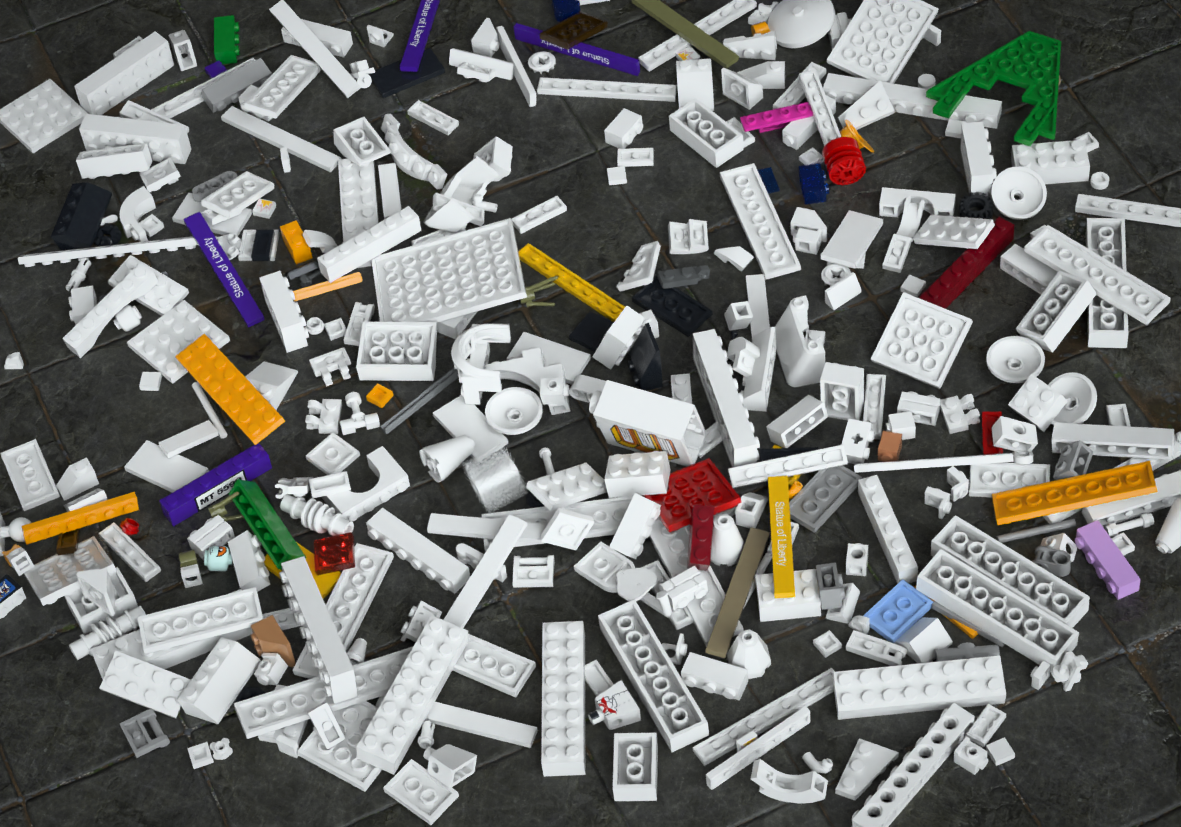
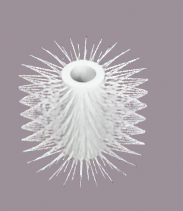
(495, 478)

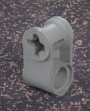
(1054, 561)

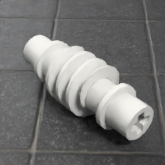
(316, 515)
(106, 632)

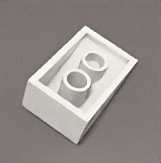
(695, 81)
(360, 142)
(272, 381)

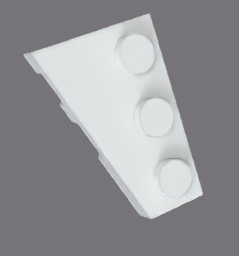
(753, 47)
(869, 108)
(643, 267)

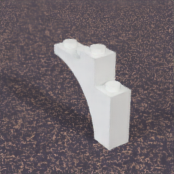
(529, 371)

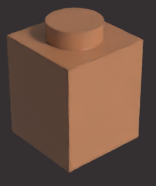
(889, 446)

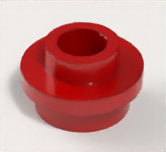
(129, 526)

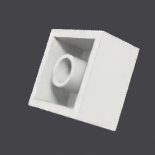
(1037, 402)

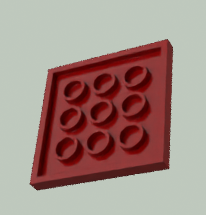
(693, 486)

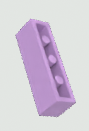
(1107, 560)

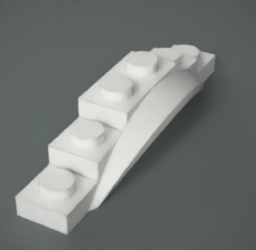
(409, 160)

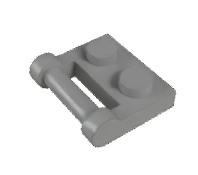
(138, 736)

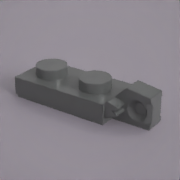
(683, 276)

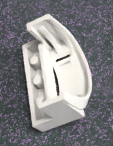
(473, 371)

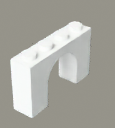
(391, 482)

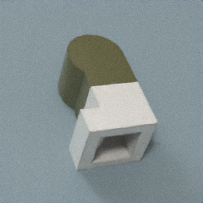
(190, 568)

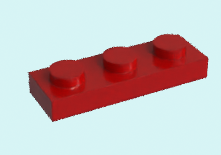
(988, 421)

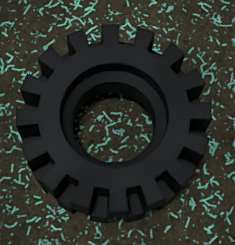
(976, 201)

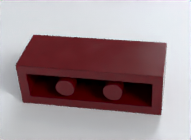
(700, 537)

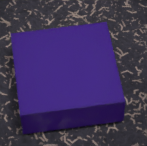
(215, 69)

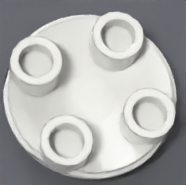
(230, 244)

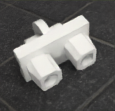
(360, 71)
(1069, 670)

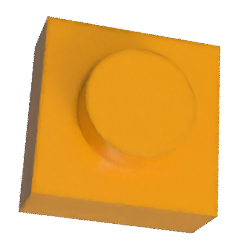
(379, 395)

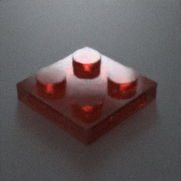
(334, 553)

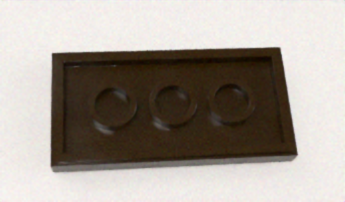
(573, 30)

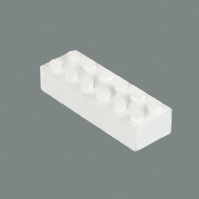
(124, 75)
(162, 138)

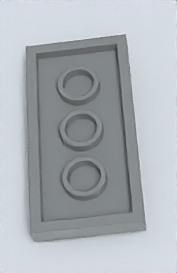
(822, 496)

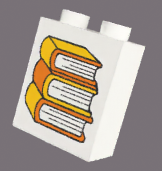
(648, 422)

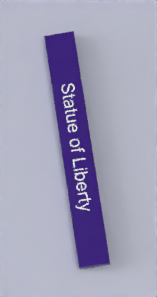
(419, 35)
(581, 51)
(224, 269)

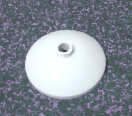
(1023, 183)
(1012, 353)
(1075, 389)
(513, 404)

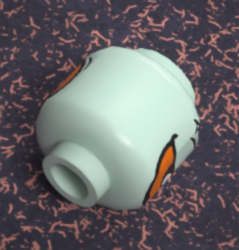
(218, 558)

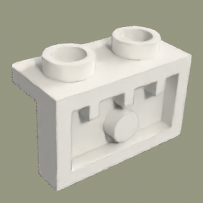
(418, 620)

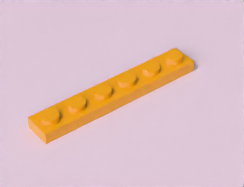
(80, 518)

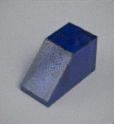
(565, 8)

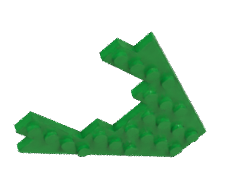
(1026, 62)

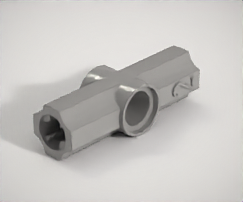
(966, 651)

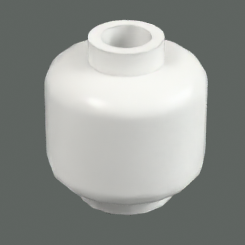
(127, 318)

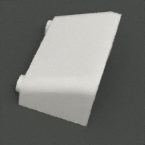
(799, 359)

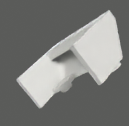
(462, 186)

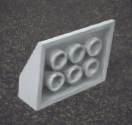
(397, 351)

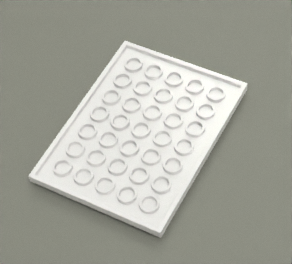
(450, 275)

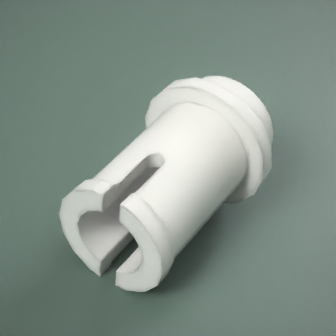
(426, 739)

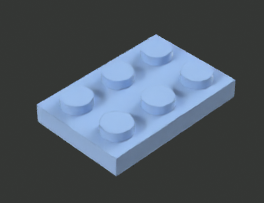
(898, 611)

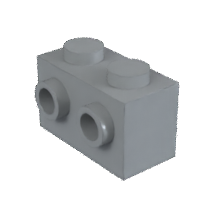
(1073, 461)
(829, 586)

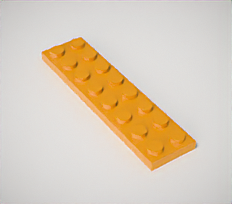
(230, 389)
(1074, 493)

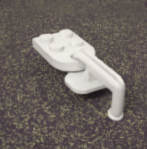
(618, 574)

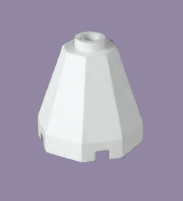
(749, 653)

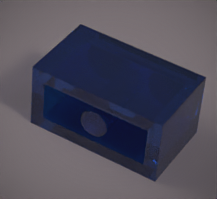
(813, 184)

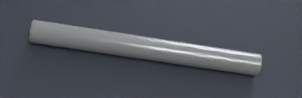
(1036, 531)

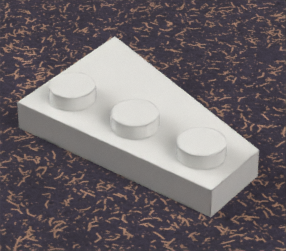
(863, 767)

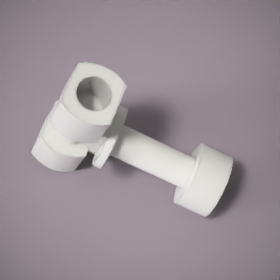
(358, 419)

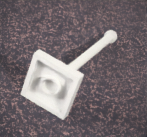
(565, 527)

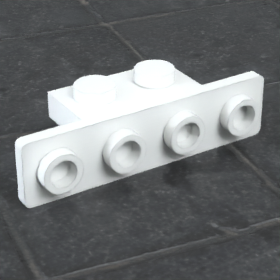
(480, 66)

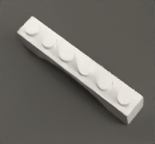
(86, 332)

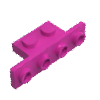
(776, 118)

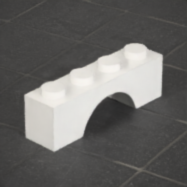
(936, 203)

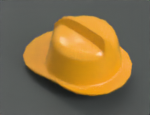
(850, 131)

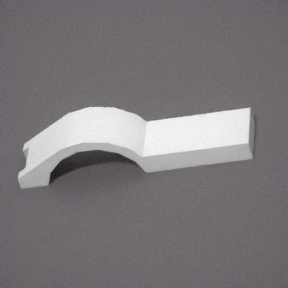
(902, 239)

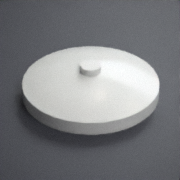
(801, 21)

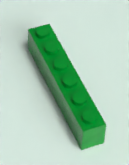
(265, 523)

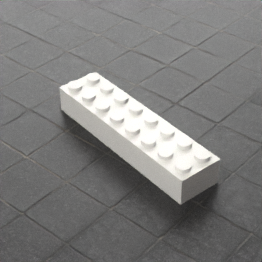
(1106, 322)
(724, 398)
(1011, 571)
(996, 610)
(319, 630)
(132, 645)
(653, 675)
(919, 687)
(412, 694)
(563, 699)

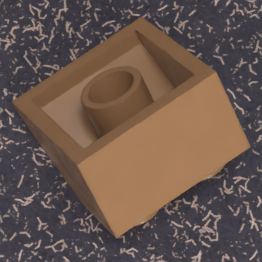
(271, 639)

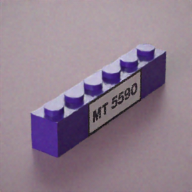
(215, 484)

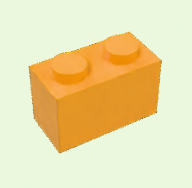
(295, 242)

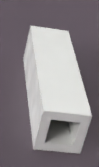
(800, 130)

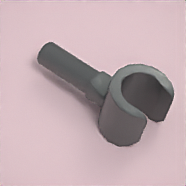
(306, 280)

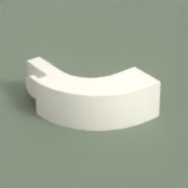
(132, 210)
(788, 788)

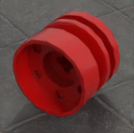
(844, 160)

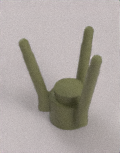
(537, 287)
(219, 509)

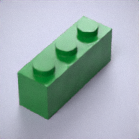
(226, 39)

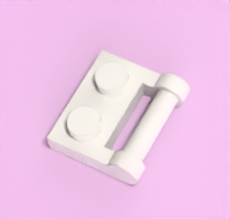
(533, 575)

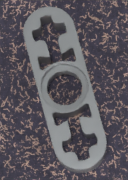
(205, 189)

